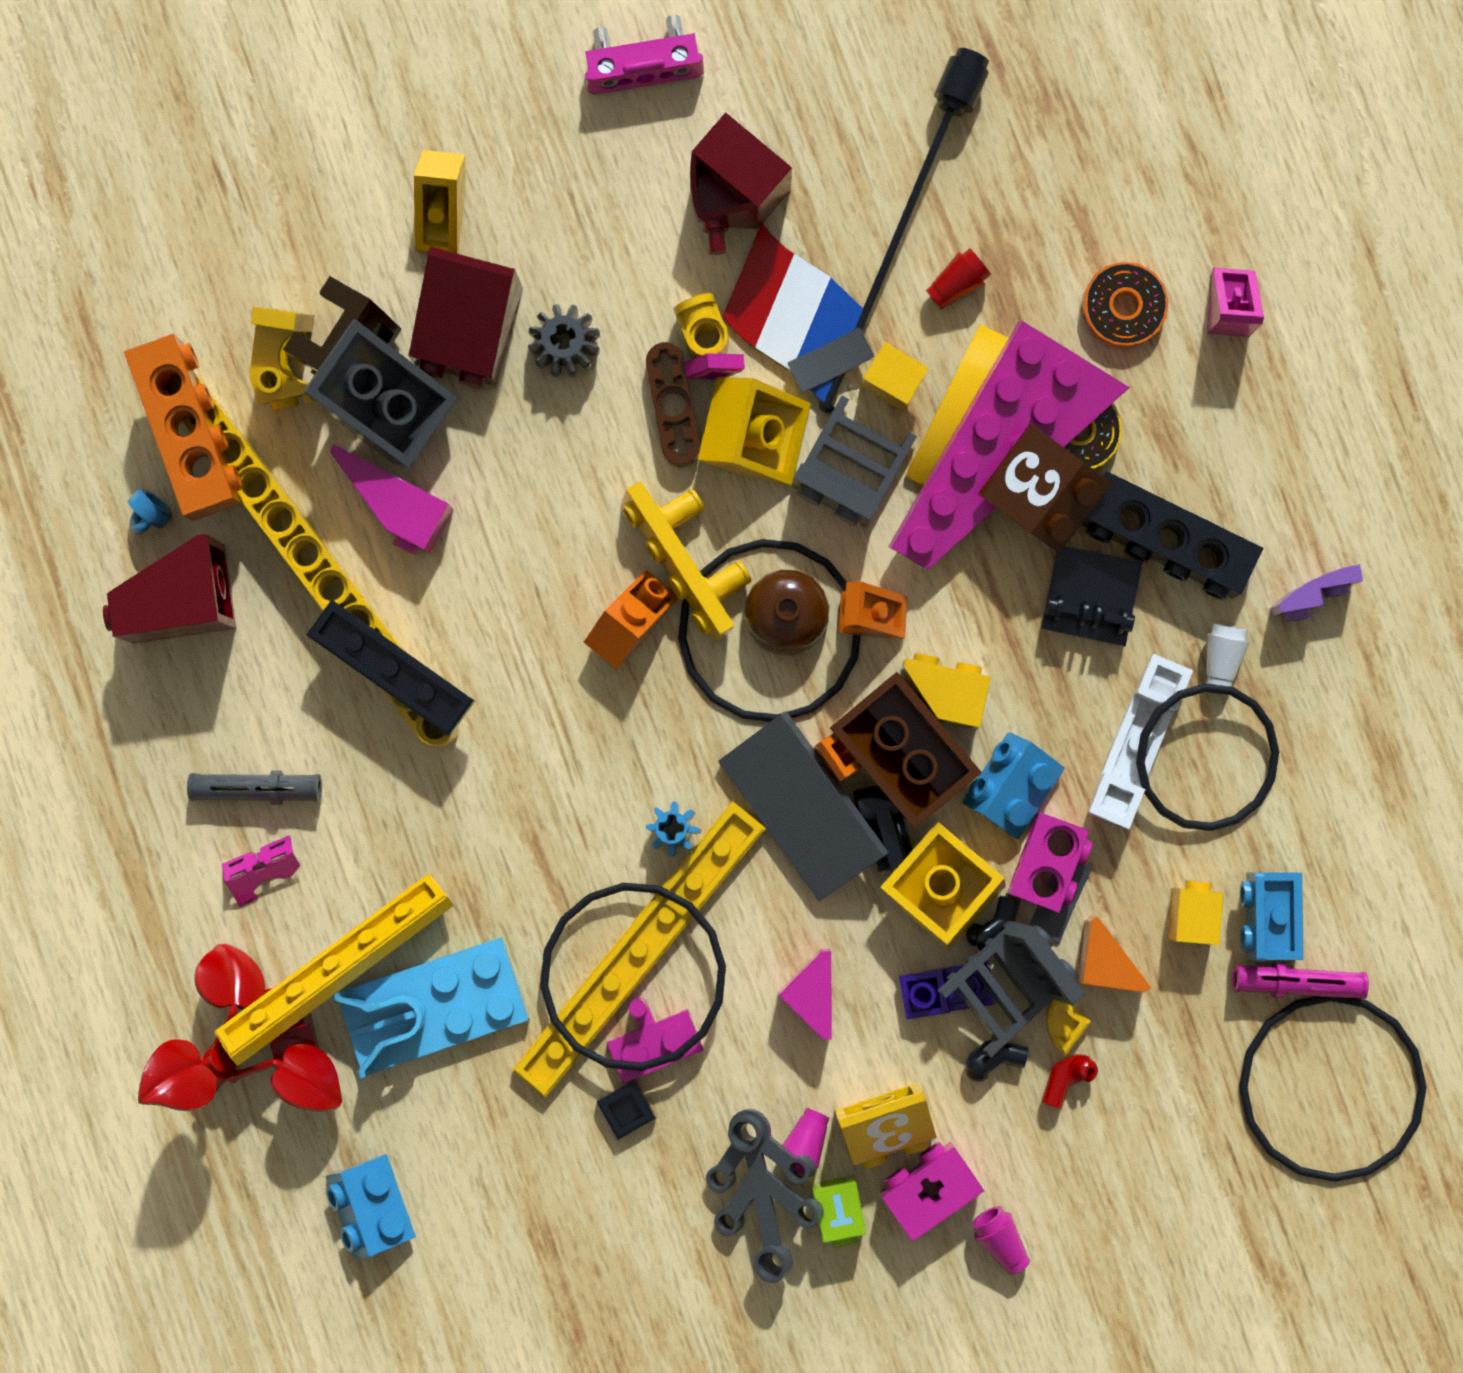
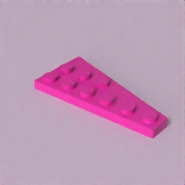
(1027, 384)

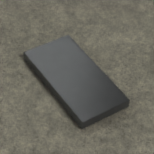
(803, 806)

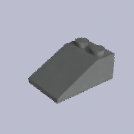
(379, 395)

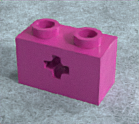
(922, 1212)

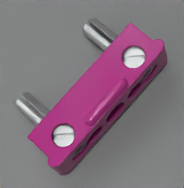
(643, 62)

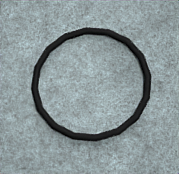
(1272, 768)

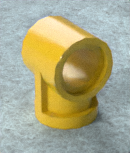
(700, 315)

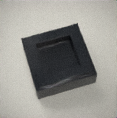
(626, 1109)

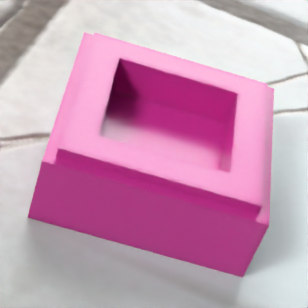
(714, 365)

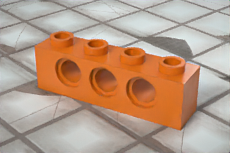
(151, 368)

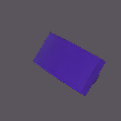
(923, 999)

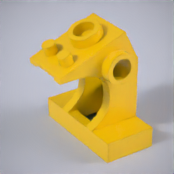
(269, 359)

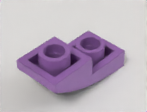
(1307, 597)

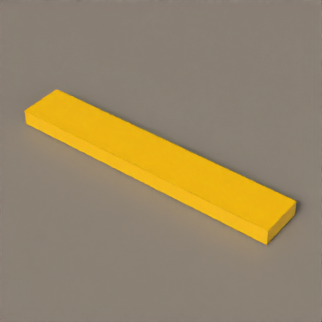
(333, 969)

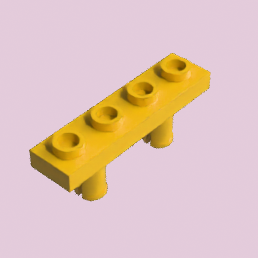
(685, 580)

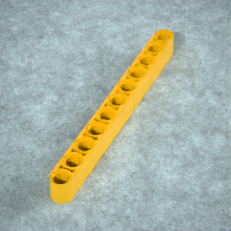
(298, 536)

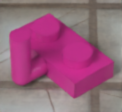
(652, 1038)

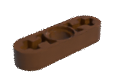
(678, 372)

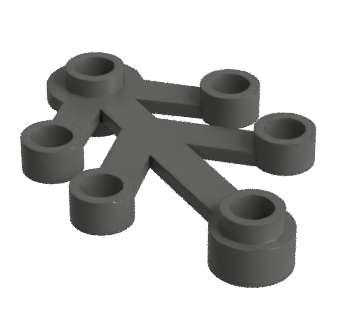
(763, 1188)

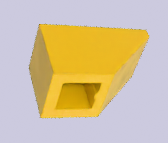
(949, 693)

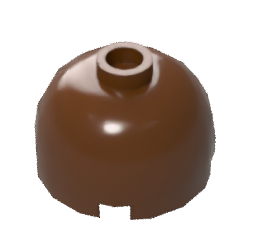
(786, 612)

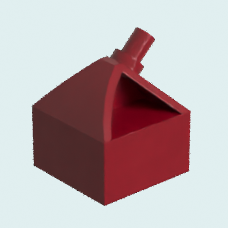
(735, 181)

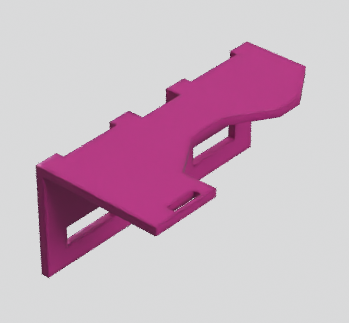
(245, 885)

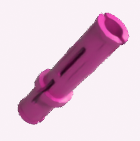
(1276, 977)

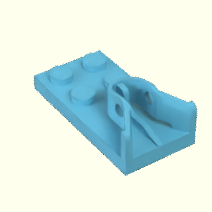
(432, 1006)

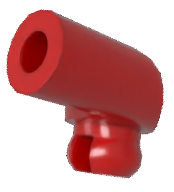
(1066, 1074)

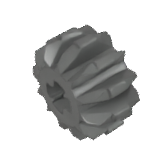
(550, 335)

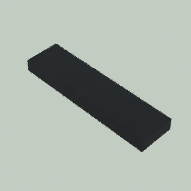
(390, 668)

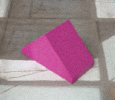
(1234, 303)
(811, 994)

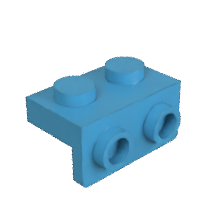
(1013, 784)
(1273, 916)
(369, 1207)

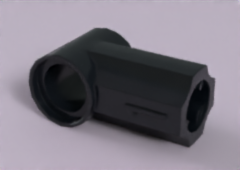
(886, 824)

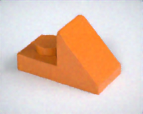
(872, 611)

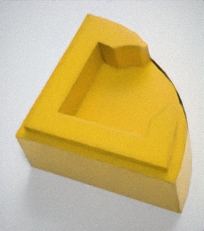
(1064, 1025)

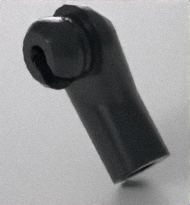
(980, 1064)

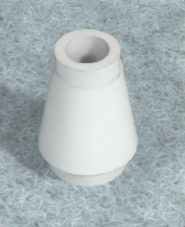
(1225, 653)

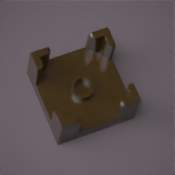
(355, 307)

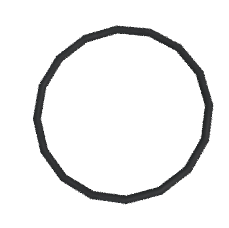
(688, 658)
(640, 1066)
(1316, 1173)

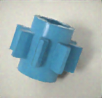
(681, 838)

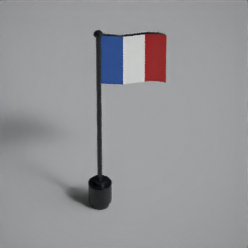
(792, 306)

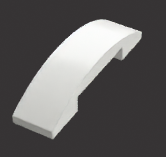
(1119, 784)

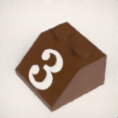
(1044, 488)

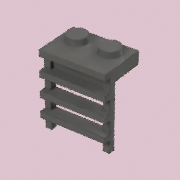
(826, 485)
(1032, 967)

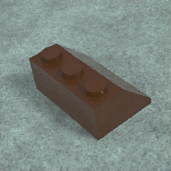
(905, 750)

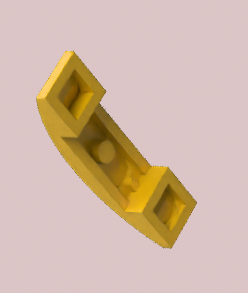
(965, 384)

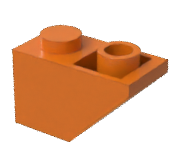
(630, 619)

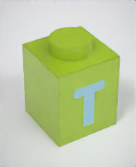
(842, 1211)

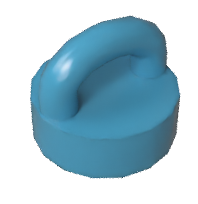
(147, 511)

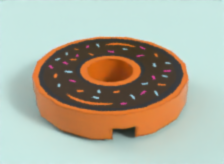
(1142, 287)

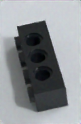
(1234, 553)

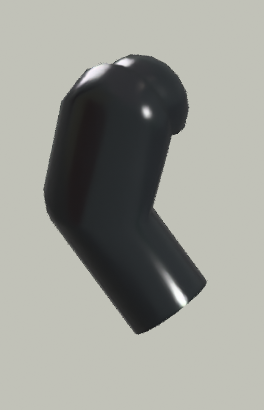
(1006, 910)

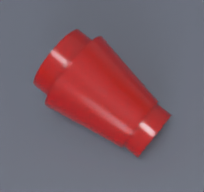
(958, 279)

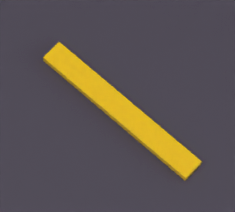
(639, 948)

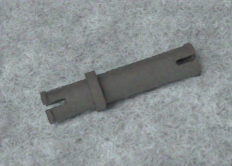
(205, 787)

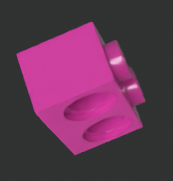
(1038, 858)

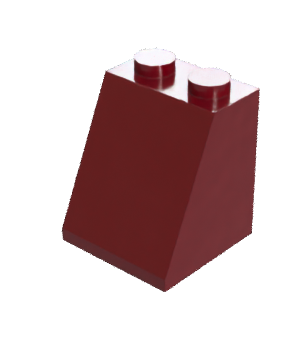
(464, 317)
(174, 596)

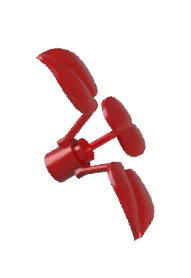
(187, 1082)

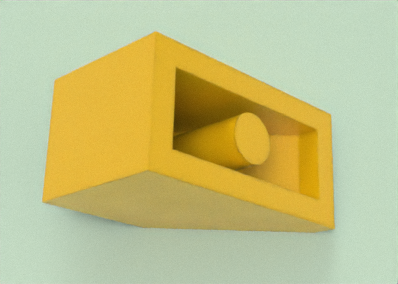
(439, 200)

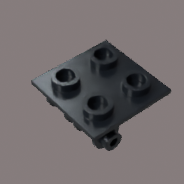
(1092, 596)

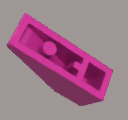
(401, 507)

